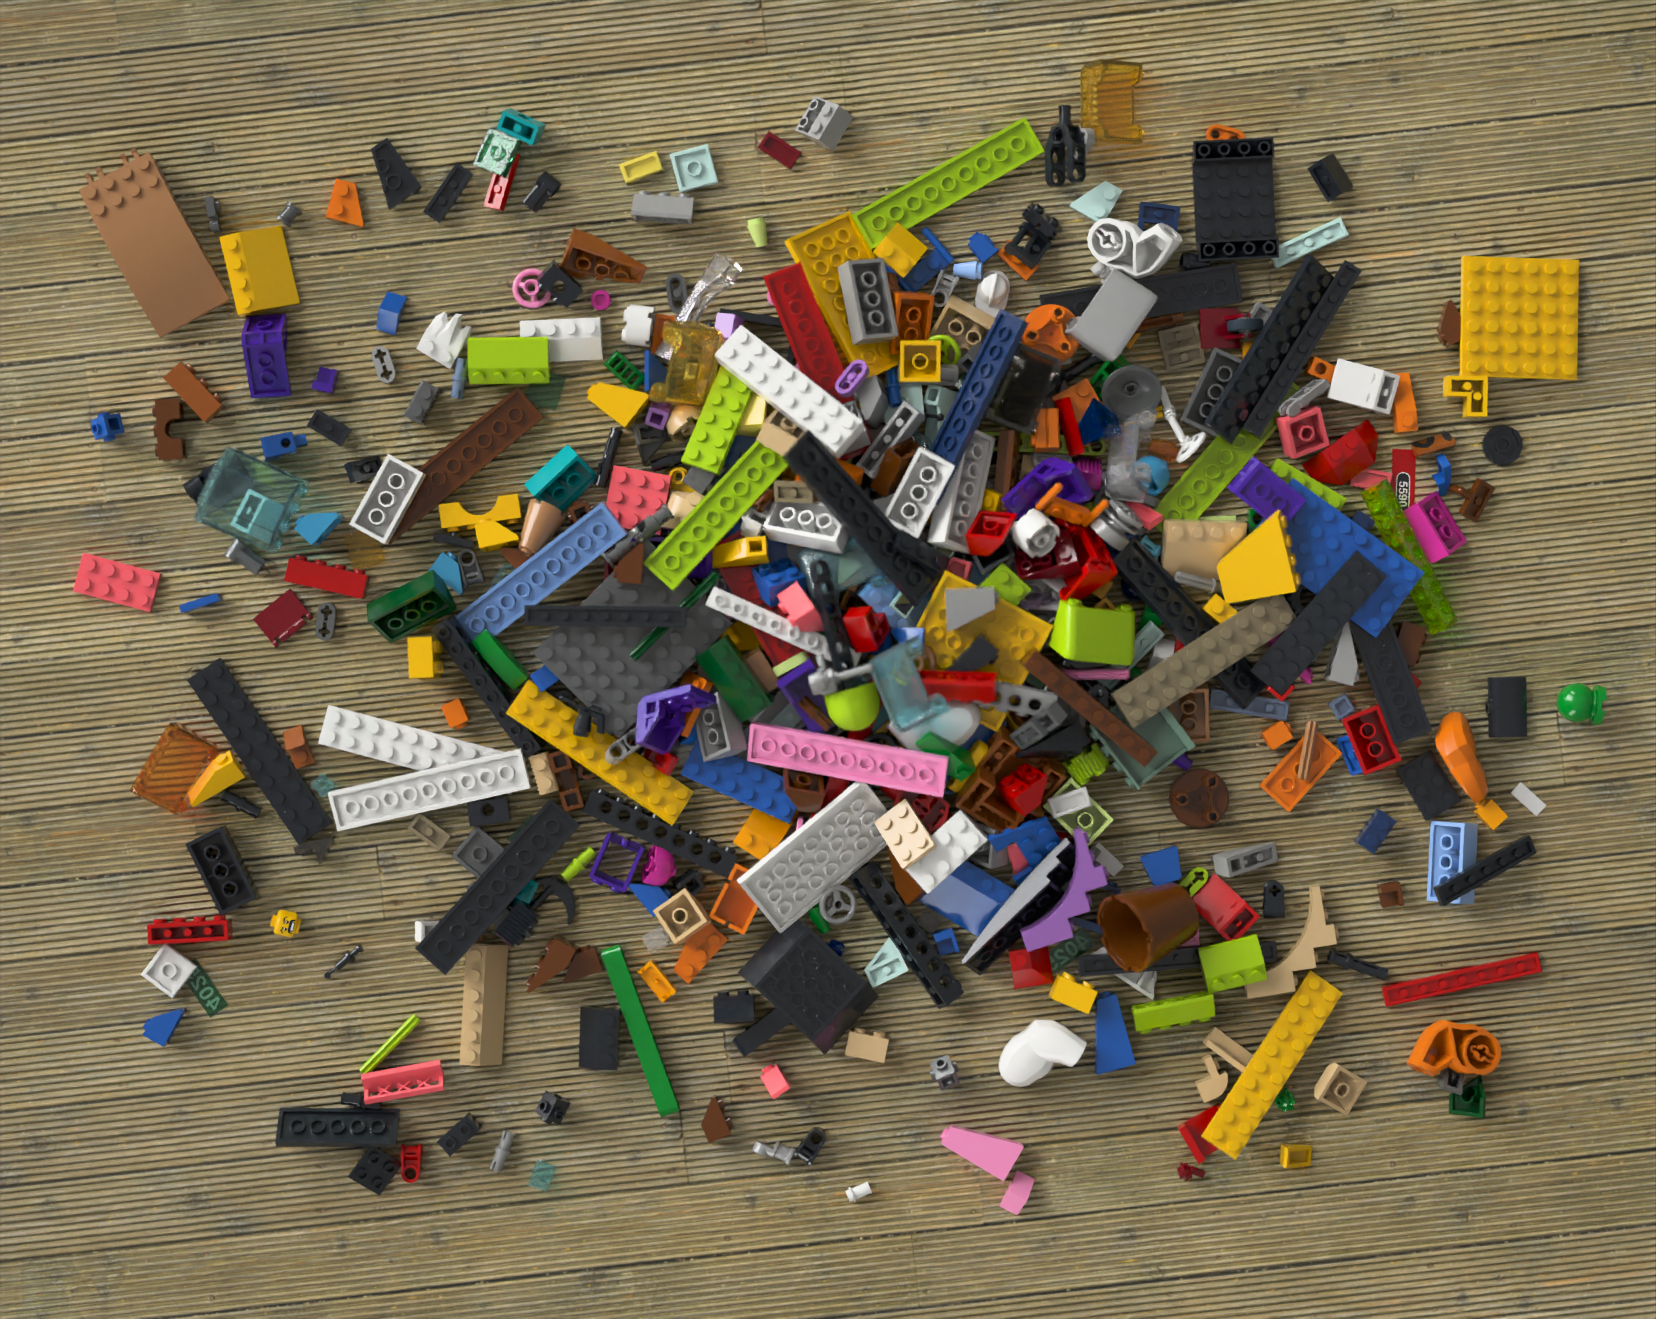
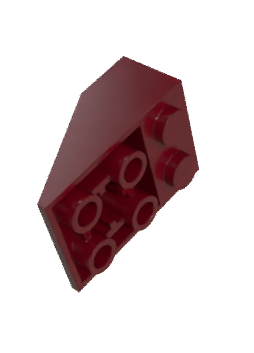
(1056, 564)

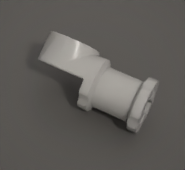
(778, 1151)

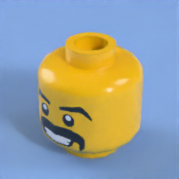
(285, 923)

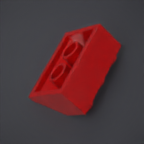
(1371, 739)

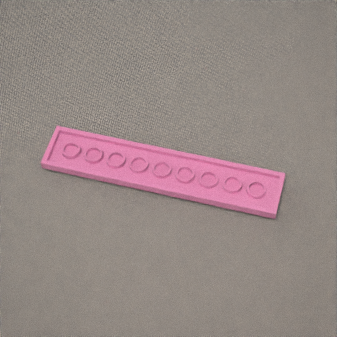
(847, 759)

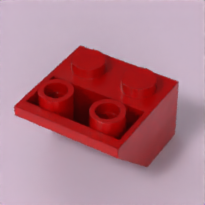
(1023, 789)

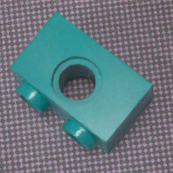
(521, 126)

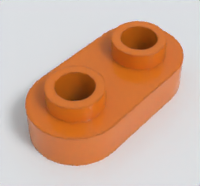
(1224, 132)

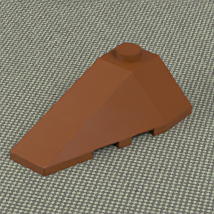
(595, 258)

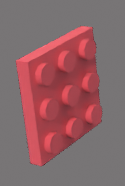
(636, 495)

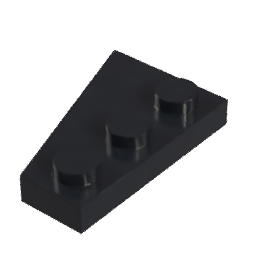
(395, 176)

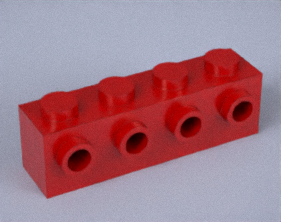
(189, 931)

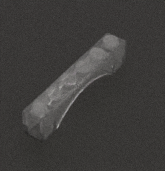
(716, 278)

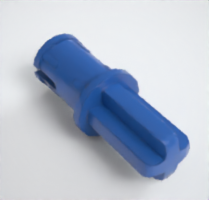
(893, 388)

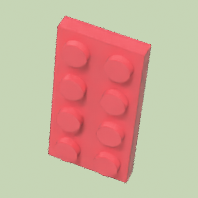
(117, 582)

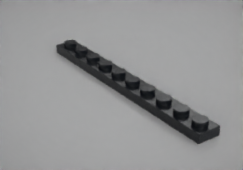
(1301, 349)
(1178, 959)

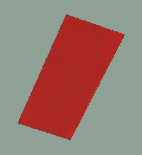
(1069, 426)

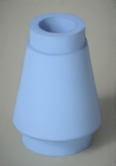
(969, 270)

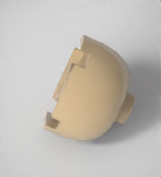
(682, 422)

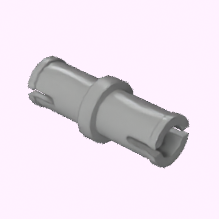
(502, 1150)

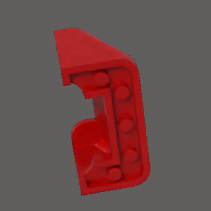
(1094, 561)

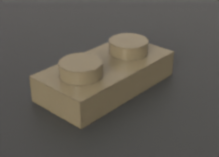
(792, 492)
(429, 831)

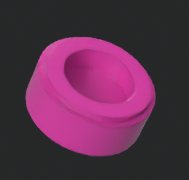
(600, 300)

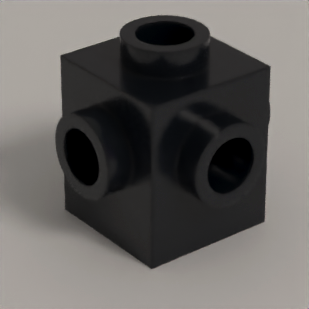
(552, 1108)

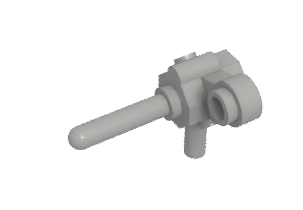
(827, 681)

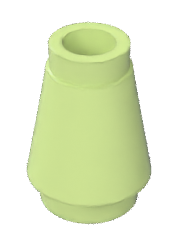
(758, 231)

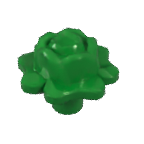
(1285, 1100)

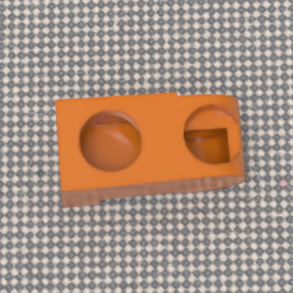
(1319, 369)

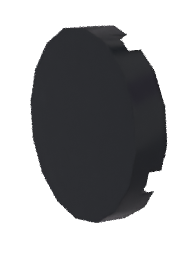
(1502, 445)

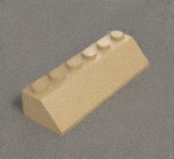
(484, 1005)

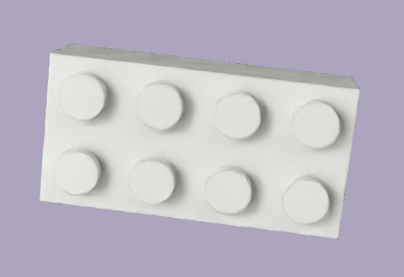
(387, 499)
(805, 526)
(955, 843)

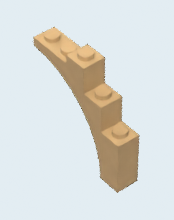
(1301, 956)

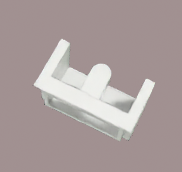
(753, 521)

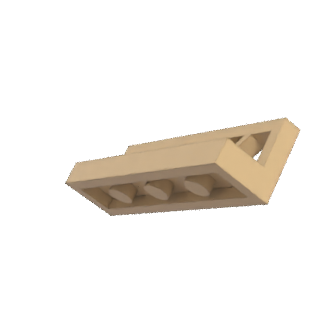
(1228, 1049)

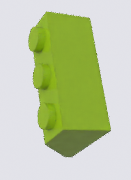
(1232, 964)

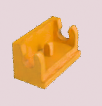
(657, 980)

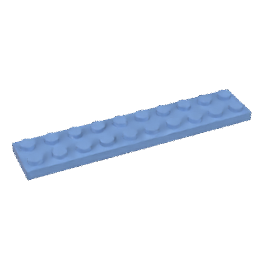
(543, 572)

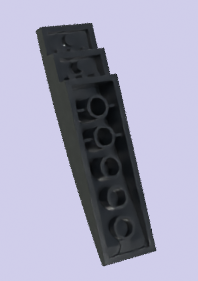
(1025, 906)

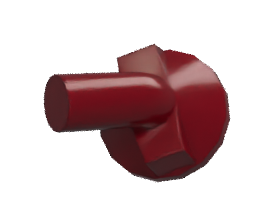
(1185, 1171)

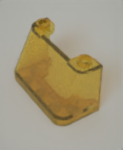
(1109, 101)
(691, 363)

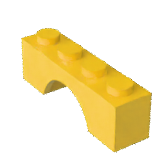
(506, 509)

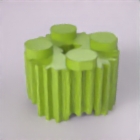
(1087, 763)

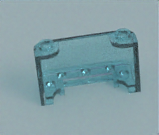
(846, 568)
(903, 689)

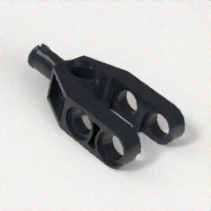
(1059, 137)

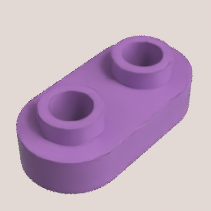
(851, 378)

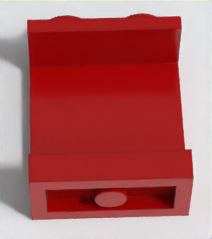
(1194, 1128)

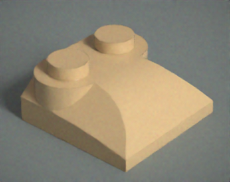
(681, 505)
(1339, 1088)

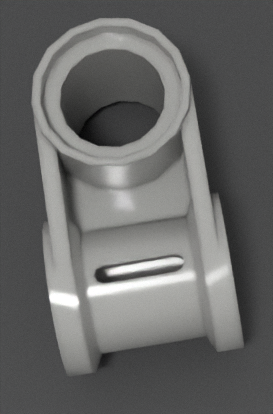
(945, 287)

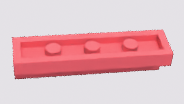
(403, 1078)

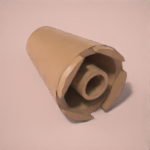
(539, 526)

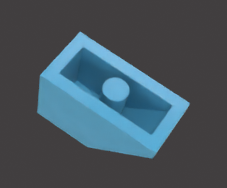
(449, 570)

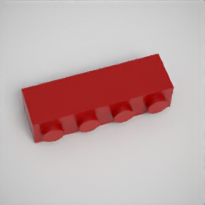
(327, 578)

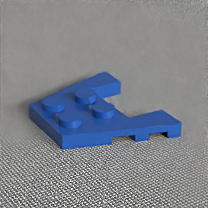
(1033, 839)

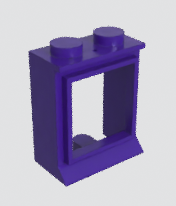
(600, 877)

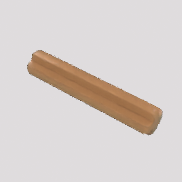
(1307, 750)

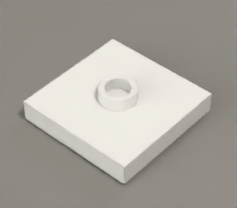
(169, 970)

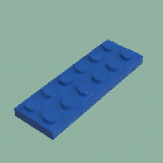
(742, 782)

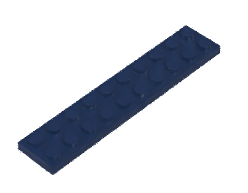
(978, 389)

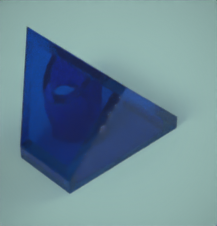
(1098, 424)

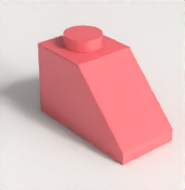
(775, 1080)

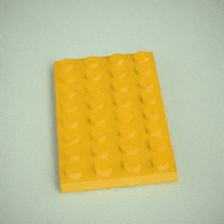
(821, 253)

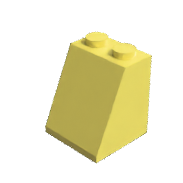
(755, 416)

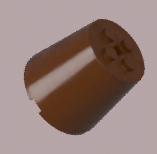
(1147, 924)

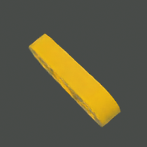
(977, 752)

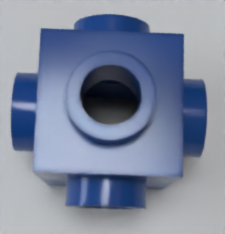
(107, 426)

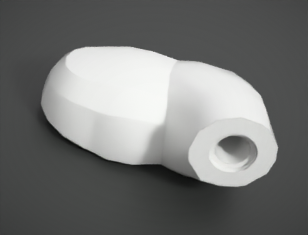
(1130, 249)
(954, 726)
(1037, 1049)

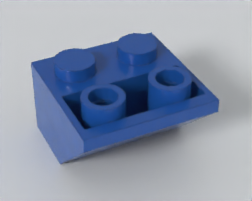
(775, 578)

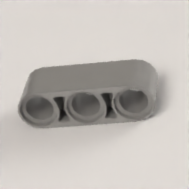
(622, 748)

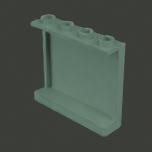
(1160, 731)

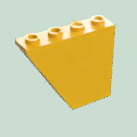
(1260, 564)

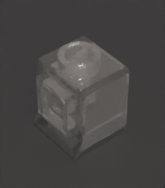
(656, 939)

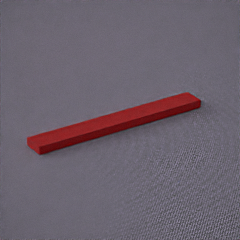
(1461, 979)

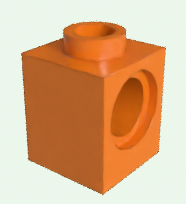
(456, 714)
(1277, 734)

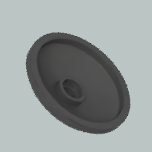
(1143, 395)

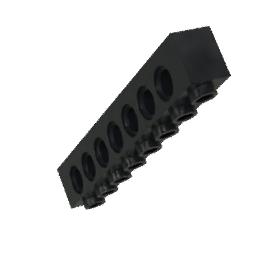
(486, 683)
(594, 809)
(896, 931)

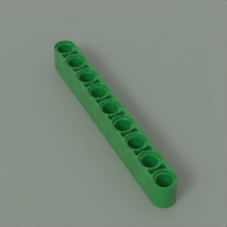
(640, 1030)

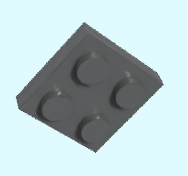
(478, 852)

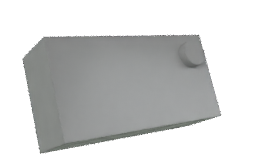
(868, 301)

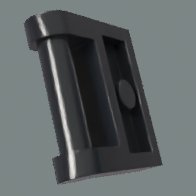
(1033, 250)

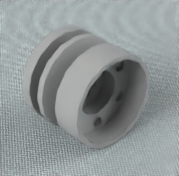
(1117, 523)

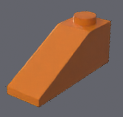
(1404, 407)

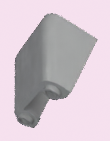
(1111, 315)

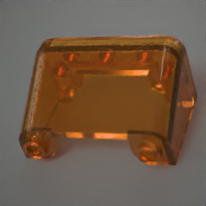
(173, 767)

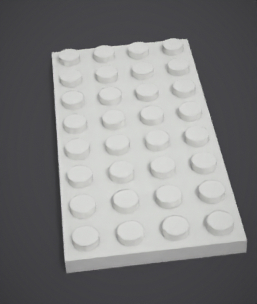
(816, 856)

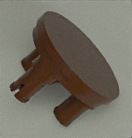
(1198, 798)

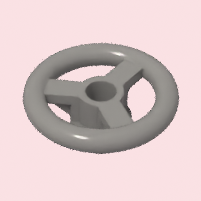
(830, 904)

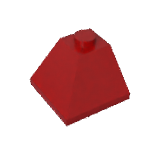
(988, 531)
(1030, 967)

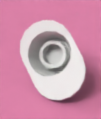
(992, 292)

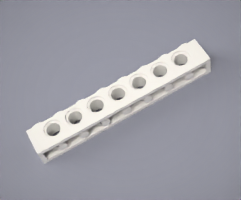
(772, 624)

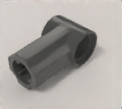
(241, 553)

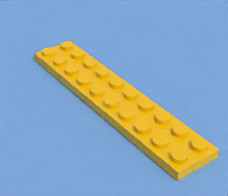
(632, 776)
(1271, 1065)

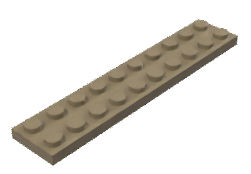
(1203, 658)

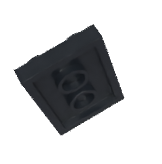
(1428, 785)

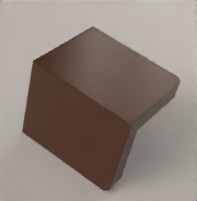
(1390, 894)

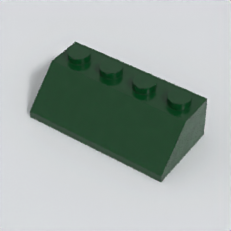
(410, 606)
(735, 678)

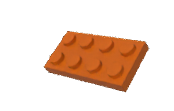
(1283, 781)

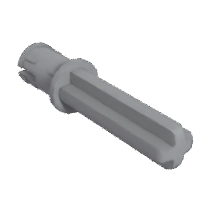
(1211, 586)

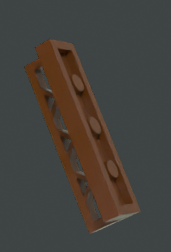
(1007, 462)

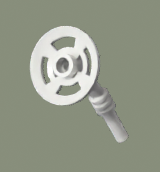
(1188, 444)

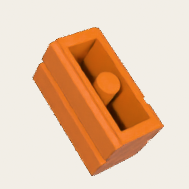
(1047, 433)

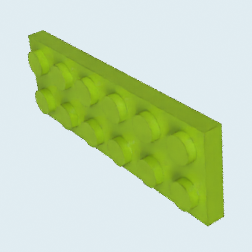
(718, 423)

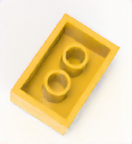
(425, 657)

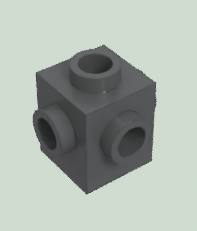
(944, 1072)

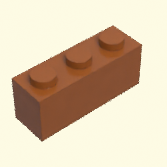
(194, 391)

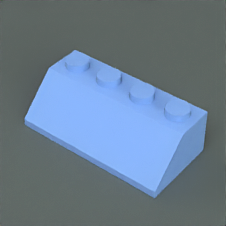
(1450, 852)

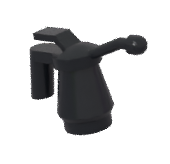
(582, 724)

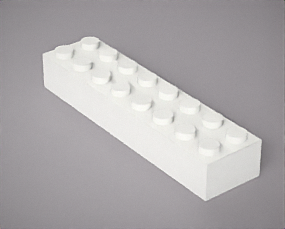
(789, 391)

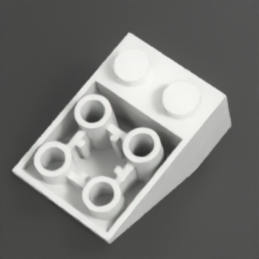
(1363, 386)

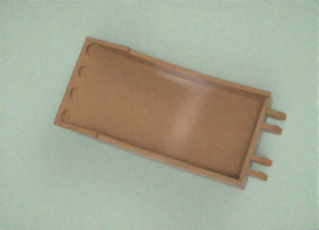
(153, 243)

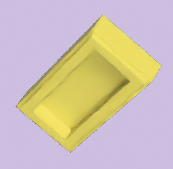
(641, 167)

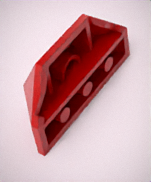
(1345, 456)

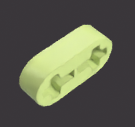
(791, 663)

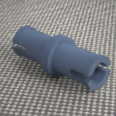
(459, 378)

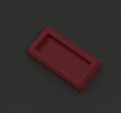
(779, 150)

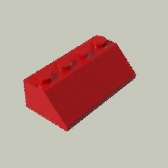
(961, 685)

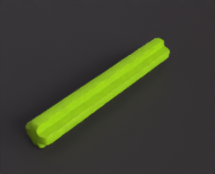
(390, 1044)

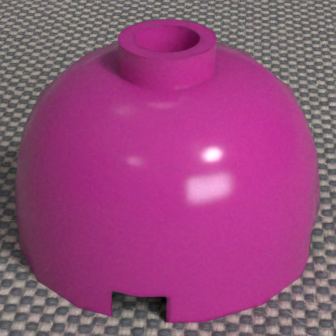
(658, 867)

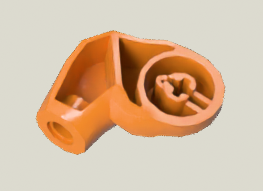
(1458, 750)
(1457, 1046)

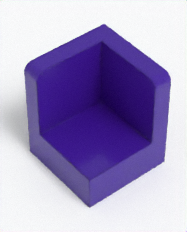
(326, 380)

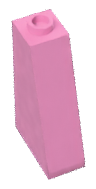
(983, 1149)

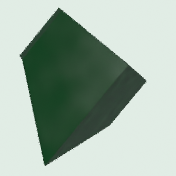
(1471, 1101)

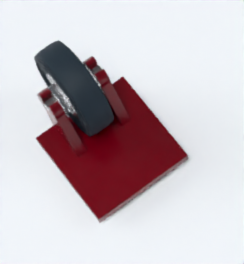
(1221, 327)

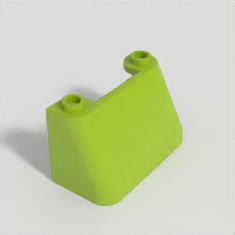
(1094, 633)

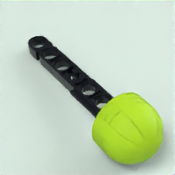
(853, 704)

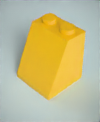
(618, 403)

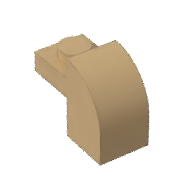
(1215, 1083)

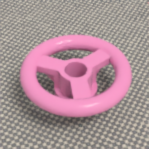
(525, 285)

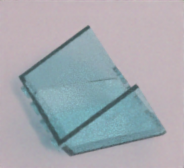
(250, 499)

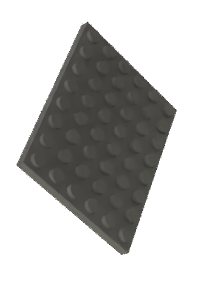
(597, 659)

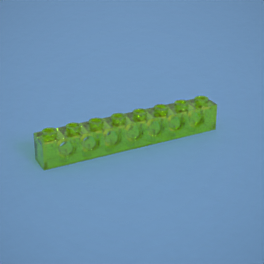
(1401, 538)

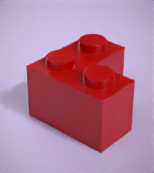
(866, 628)

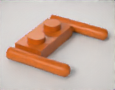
(1067, 510)

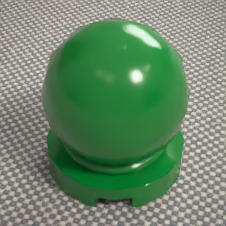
(1579, 703)

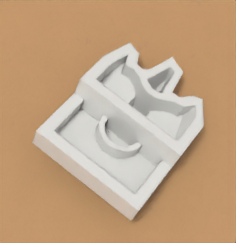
(444, 339)

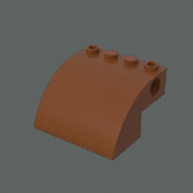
(980, 796)

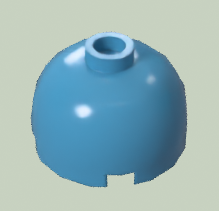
(1159, 474)

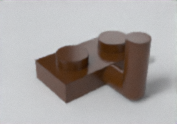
(1475, 498)

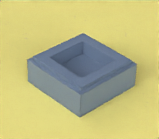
(1341, 706)

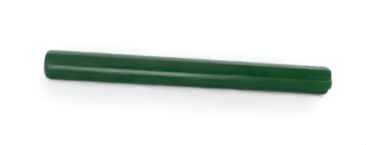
(688, 602)

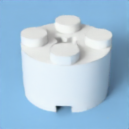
(639, 325)
(1035, 533)

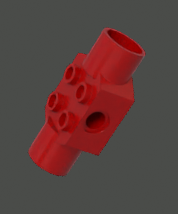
(930, 809)

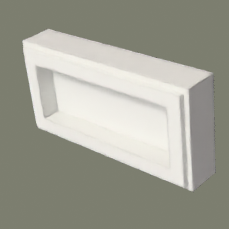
(1069, 802)

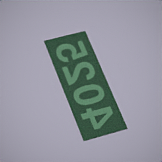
(1070, 950)
(205, 991)

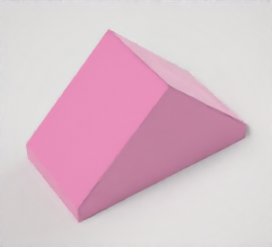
(1017, 1192)

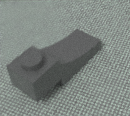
(1038, 725)

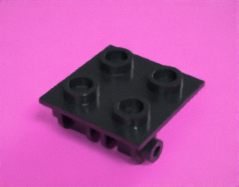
(375, 1170)

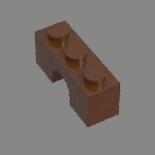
(167, 412)
(567, 780)

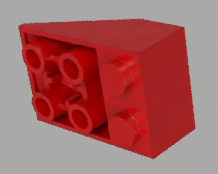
(1224, 909)

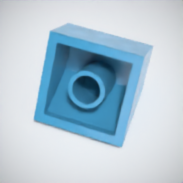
(317, 526)

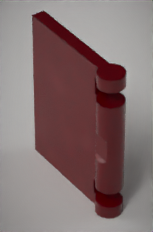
(282, 617)

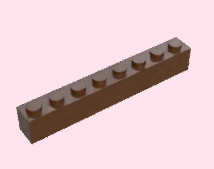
(1089, 706)

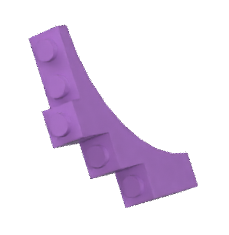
(1086, 877)

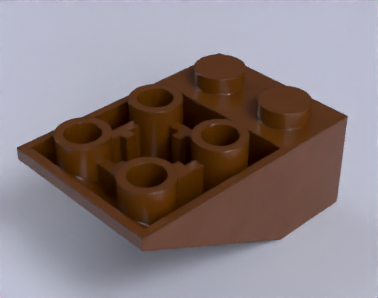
(558, 957)

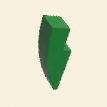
(500, 659)

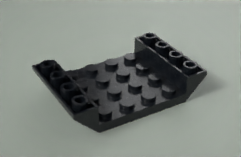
(1234, 199)
(809, 984)

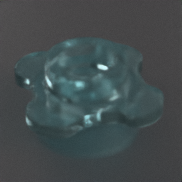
(328, 784)

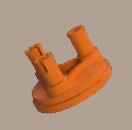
(1047, 331)

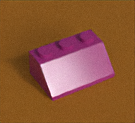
(1434, 527)

